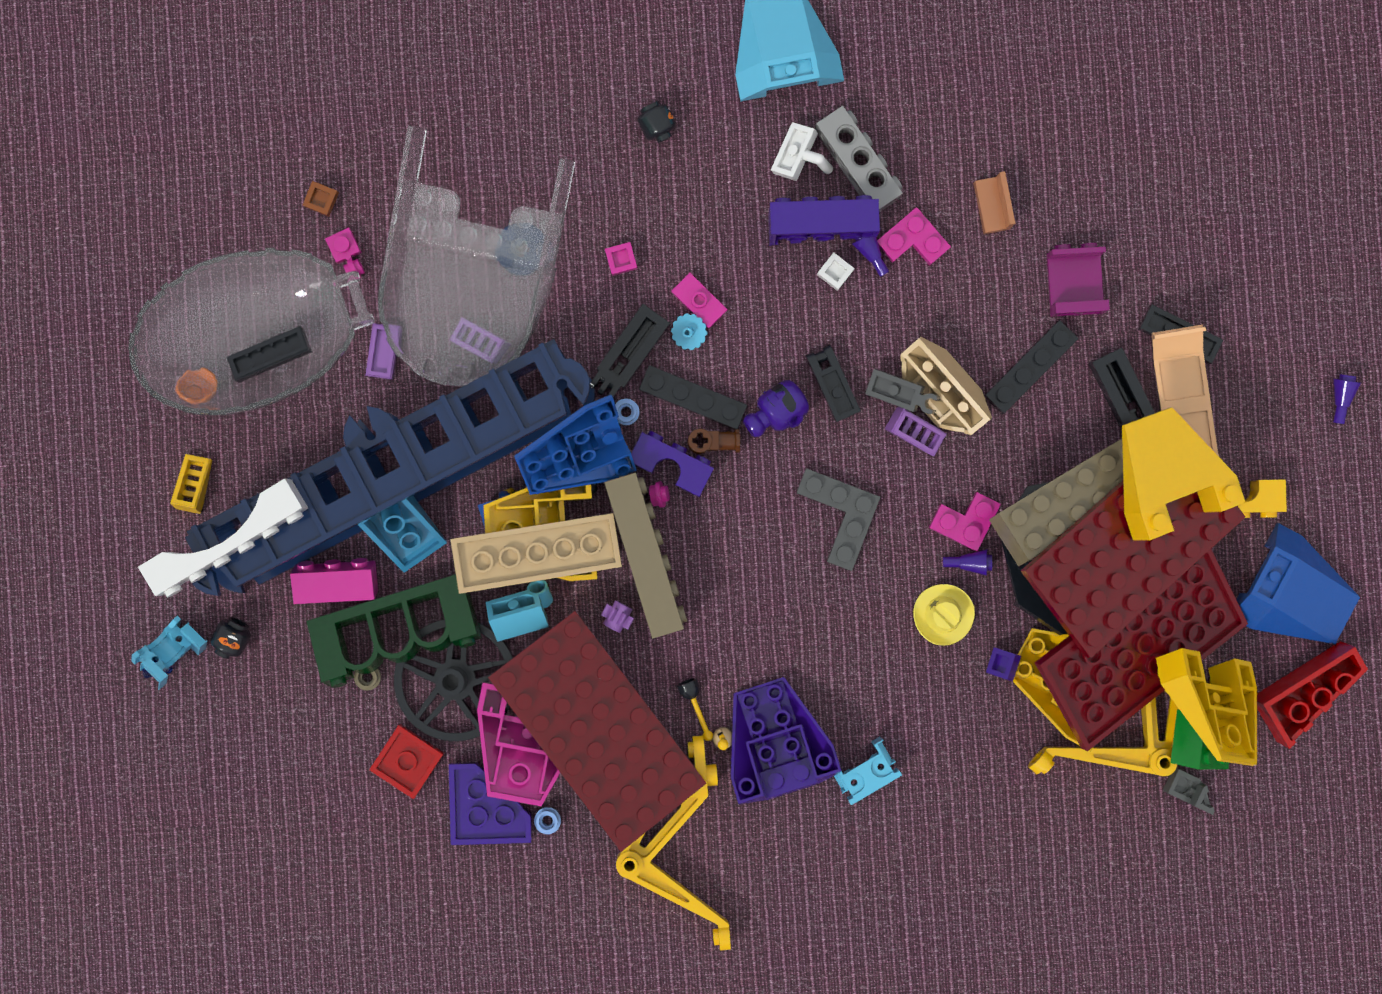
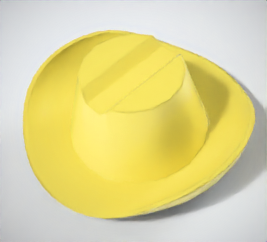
(943, 614)

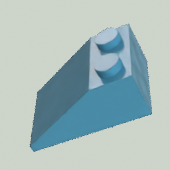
(404, 533)

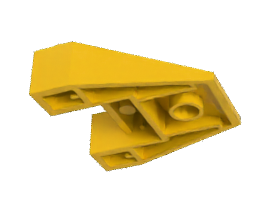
(1165, 463)
(528, 510)
(1218, 711)

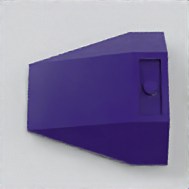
(777, 744)

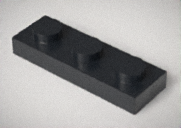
(1161, 320)

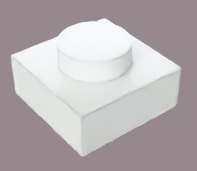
(835, 271)

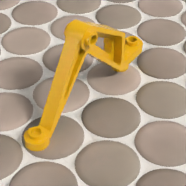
(1139, 759)
(653, 877)

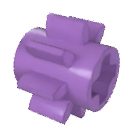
(617, 616)

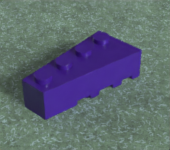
(823, 219)

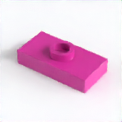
(699, 300)

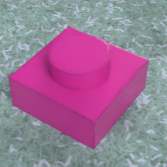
(621, 258)

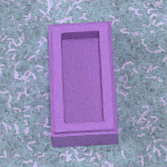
(381, 356)

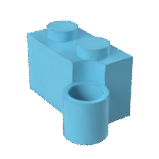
(520, 611)

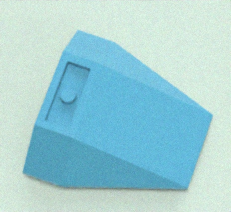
(783, 48)

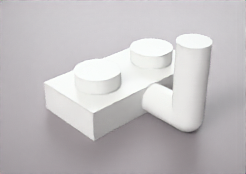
(796, 151)

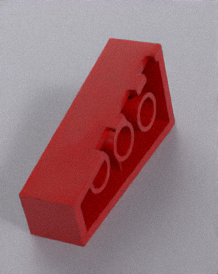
(1309, 690)

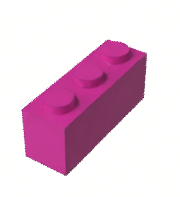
(334, 581)

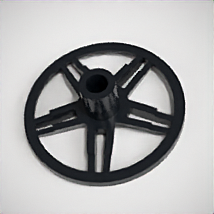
(453, 682)

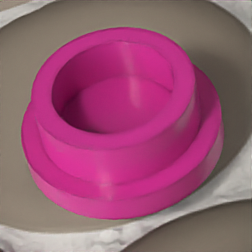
(659, 494)

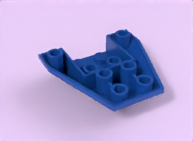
(577, 451)
(1297, 592)

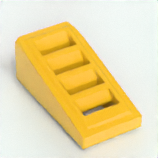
(183, 481)

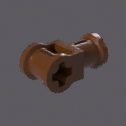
(715, 441)

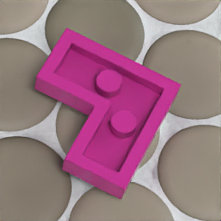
(916, 232)
(966, 528)

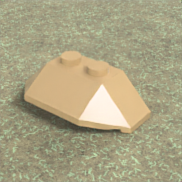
(961, 401)

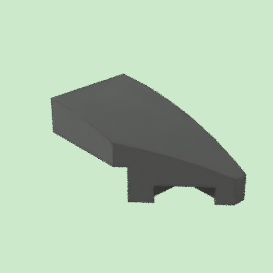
(1189, 790)

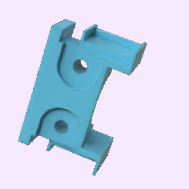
(167, 650)
(868, 775)

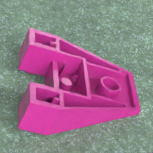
(512, 758)

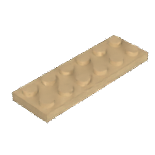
(535, 553)

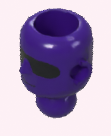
(778, 408)

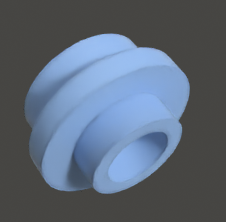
(634, 411)
(544, 828)

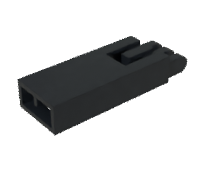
(635, 345)
(1120, 386)

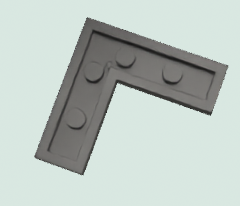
(858, 509)

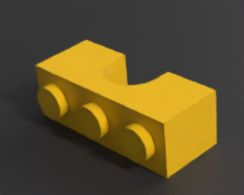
(1265, 498)

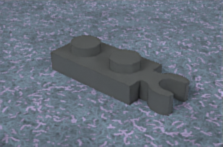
(899, 392)

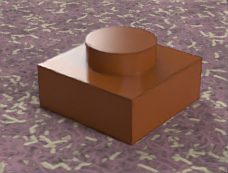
(320, 198)

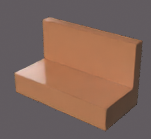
(994, 204)

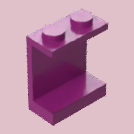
(1076, 280)

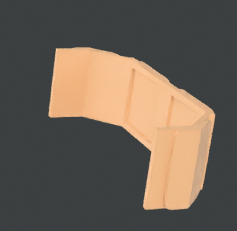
(1183, 378)

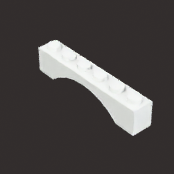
(273, 508)

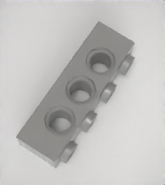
(845, 122)

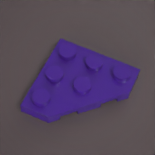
(483, 818)

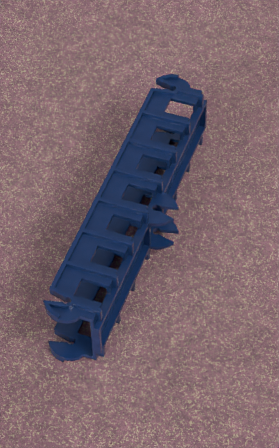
(421, 468)

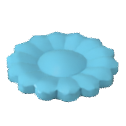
(689, 331)

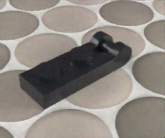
(833, 384)

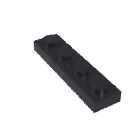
(1031, 367)
(693, 397)

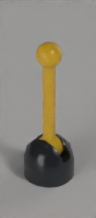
(690, 689)

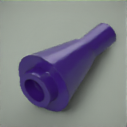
(870, 250)
(1344, 393)
(974, 562)

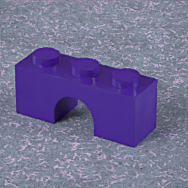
(694, 471)

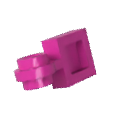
(345, 247)

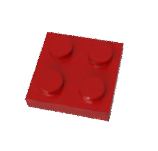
(406, 761)

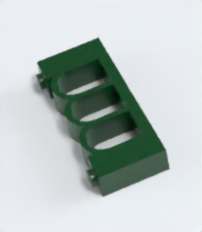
(330, 644)

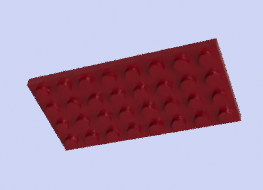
(1103, 579)
(1123, 676)
(597, 731)

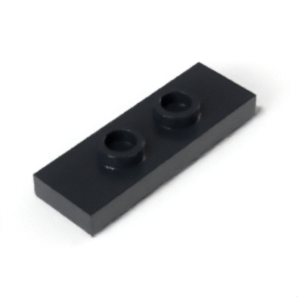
(269, 354)

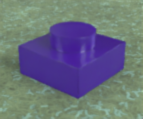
(1003, 664)

